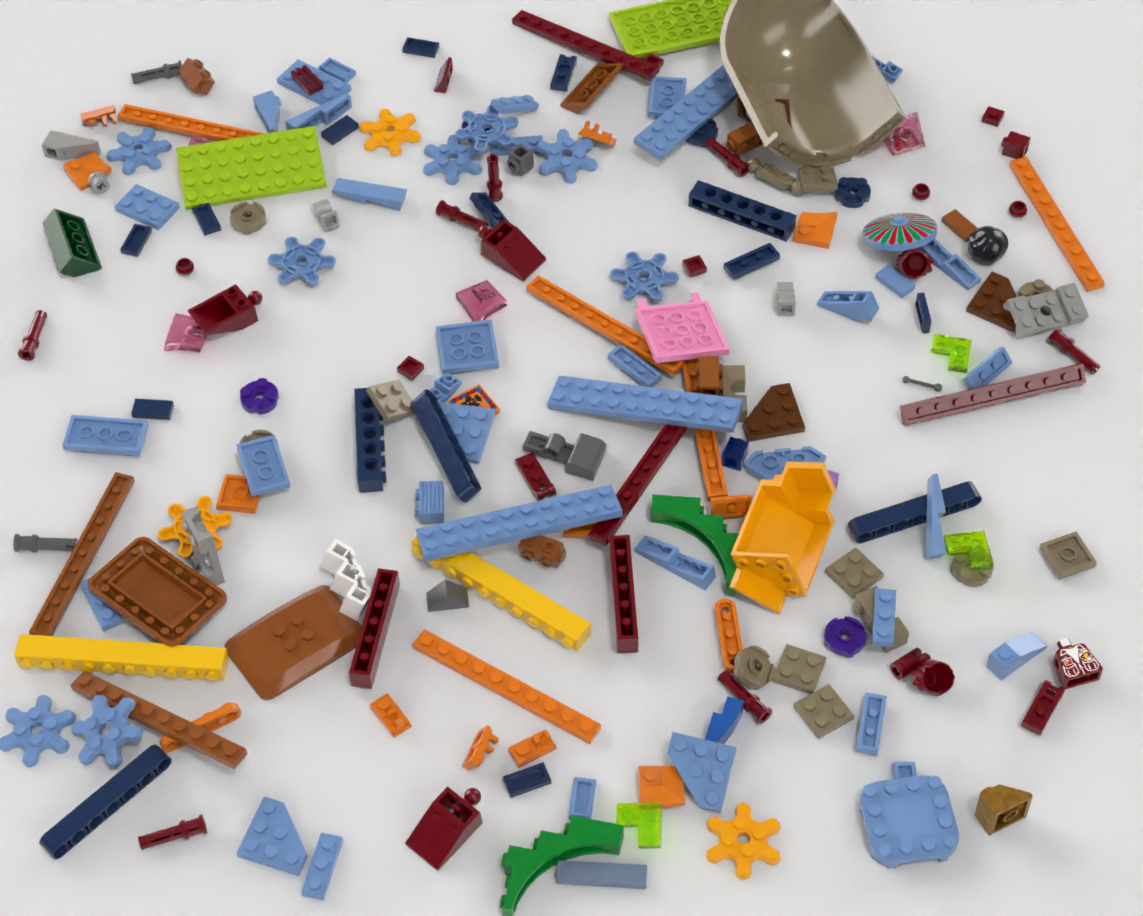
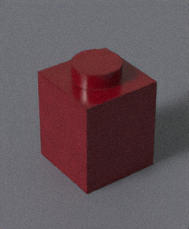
(1015, 145)

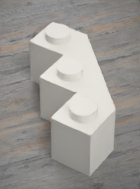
(348, 579)

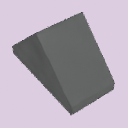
(447, 596)

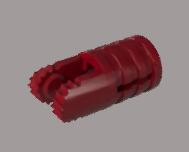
(909, 662)

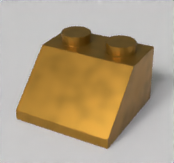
(1001, 807)

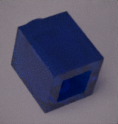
(735, 453)

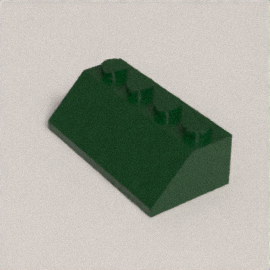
(71, 244)

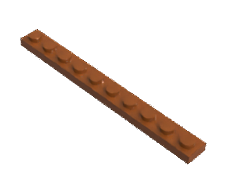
(82, 555)
(164, 721)

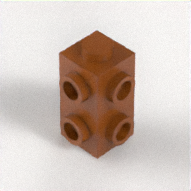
(196, 76)
(743, 139)
(708, 373)
(544, 550)

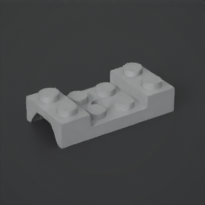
(1063, 306)
(202, 546)

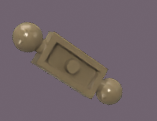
(775, 176)

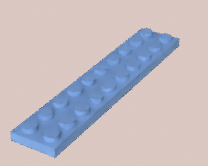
(687, 115)
(646, 404)
(518, 522)

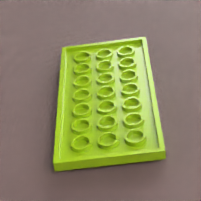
(669, 25)
(251, 167)

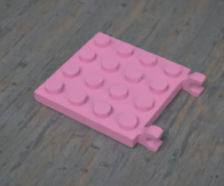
(681, 330)

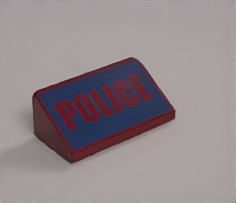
(444, 76)

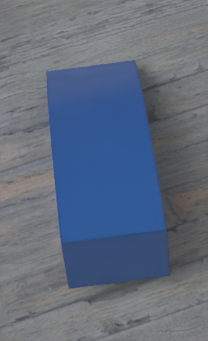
(724, 724)

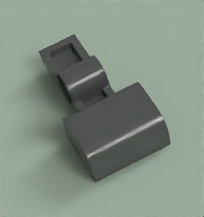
(580, 459)

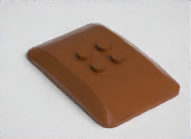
(157, 592)
(293, 642)

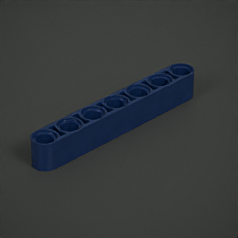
(446, 446)
(911, 513)
(105, 801)

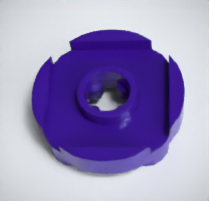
(256, 388)
(841, 646)

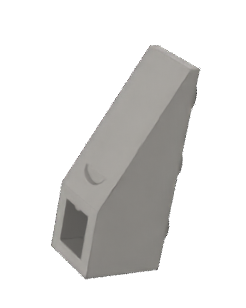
(67, 146)

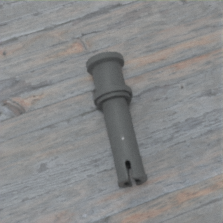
(165, 71)
(35, 543)

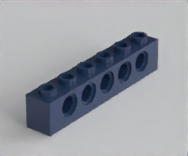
(742, 210)
(369, 443)

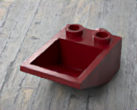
(510, 249)
(227, 311)
(443, 832)

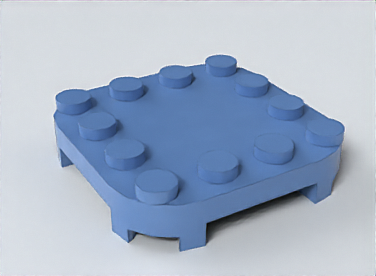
(909, 820)

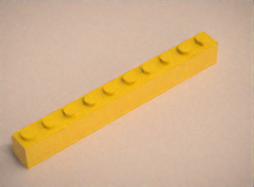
(513, 596)
(121, 657)

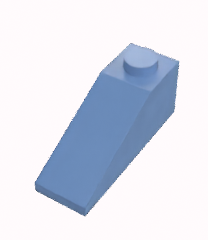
(268, 110)
(852, 304)
(1014, 654)

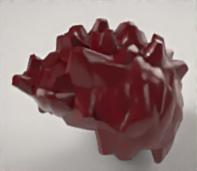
(914, 263)
(933, 677)

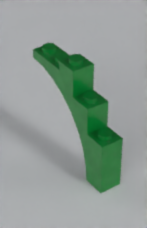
(689, 516)
(580, 838)

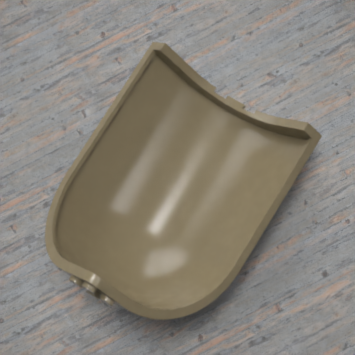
(819, 64)

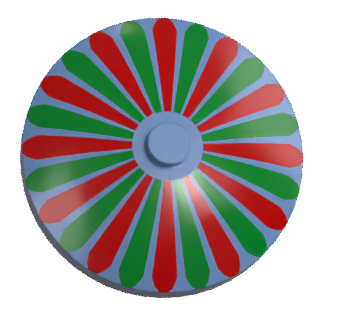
(900, 231)

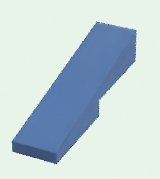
(324, 113)
(362, 191)
(951, 265)
(935, 509)
(671, 559)

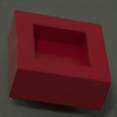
(654, 60)
(993, 116)
(694, 266)
(410, 368)

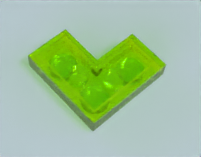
(956, 348)
(974, 545)
(645, 817)

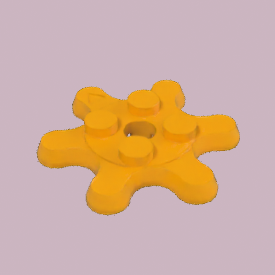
(391, 140)
(211, 522)
(743, 854)

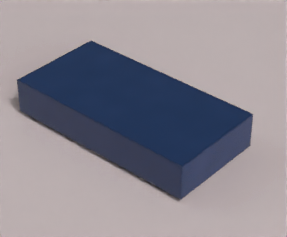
(420, 47)
(339, 129)
(206, 219)
(136, 240)
(923, 312)
(152, 409)
(527, 780)

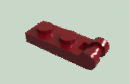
(535, 476)
(1042, 707)

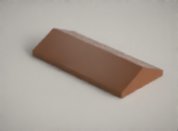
(590, 87)

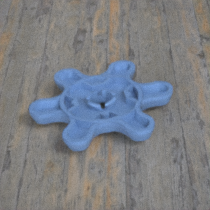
(478, 123)
(133, 158)
(566, 165)
(451, 168)
(298, 252)
(649, 268)
(119, 731)
(35, 743)

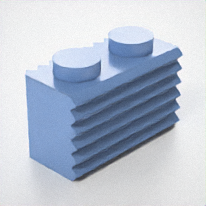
(430, 502)

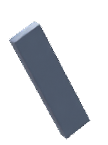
(601, 874)

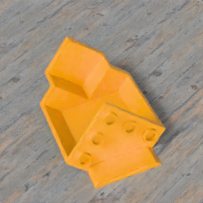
(784, 535)

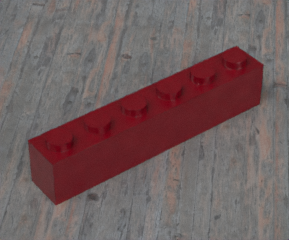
(623, 594)
(374, 628)

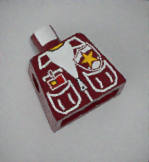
(1075, 664)

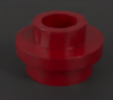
(921, 191)
(1018, 209)
(184, 266)

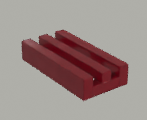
(308, 76)

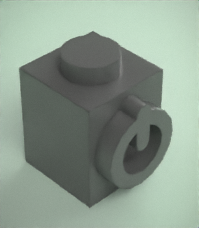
(520, 160)

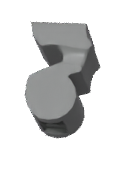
(325, 214)
(786, 299)

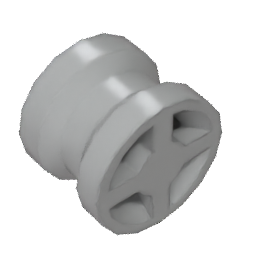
(98, 182)

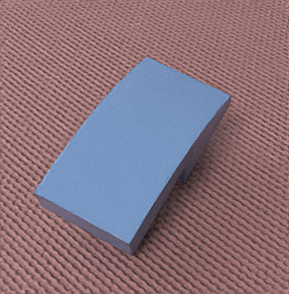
(889, 71)
(445, 387)

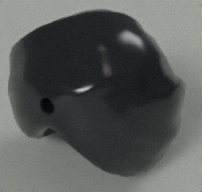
(987, 245)

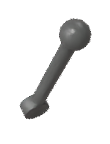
(937, 387)

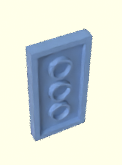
(332, 86)
(105, 435)

